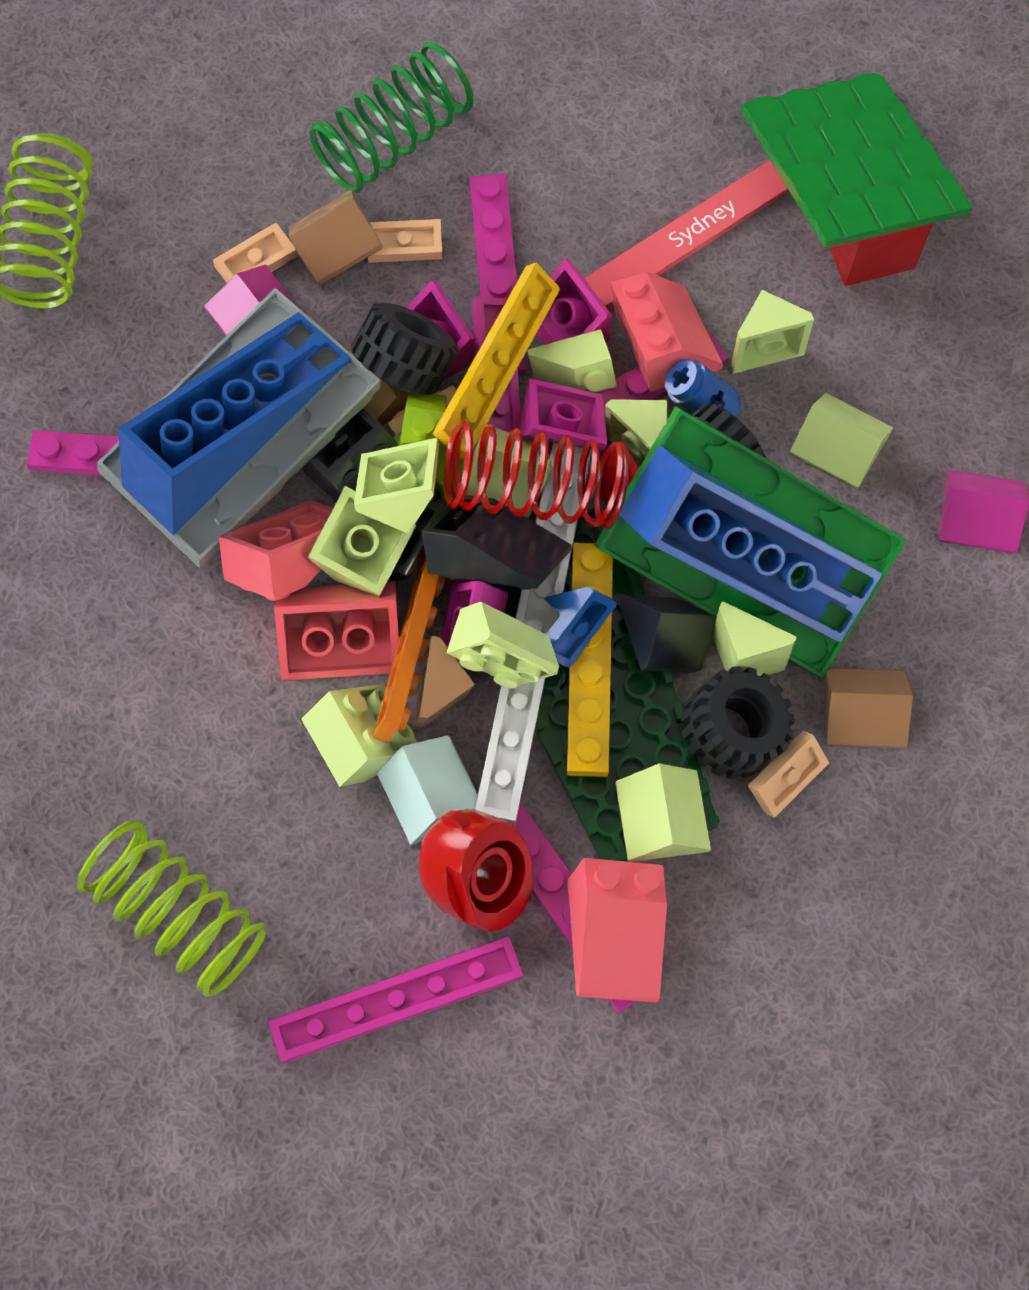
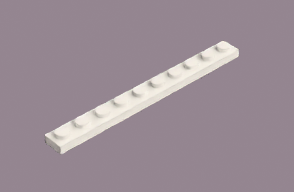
(519, 706)

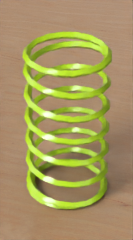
(37, 228)
(133, 855)

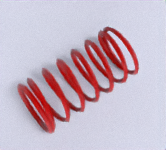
(484, 471)

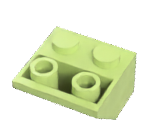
(501, 646)
(344, 730)

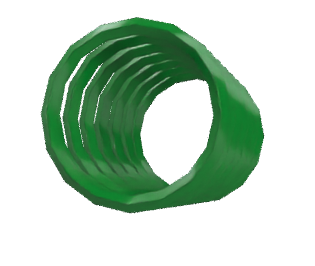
(327, 131)

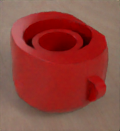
(476, 869)

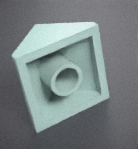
(425, 784)

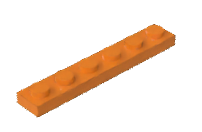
(409, 651)

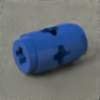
(701, 388)

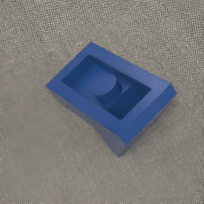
(580, 618)

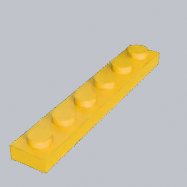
(499, 355)
(590, 674)

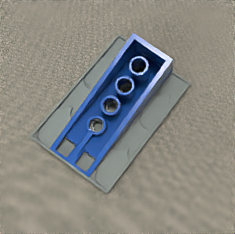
(237, 426)

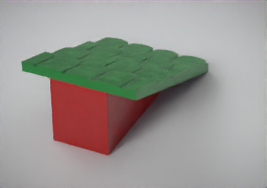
(858, 172)

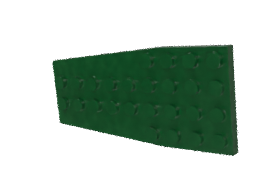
(643, 718)

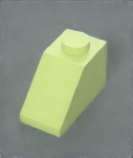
(575, 363)

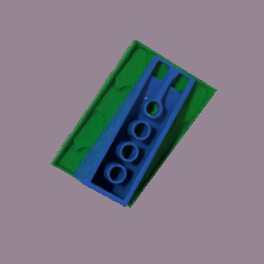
(751, 535)

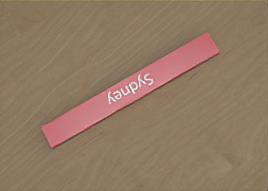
(692, 230)

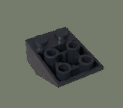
(340, 459)
(491, 547)

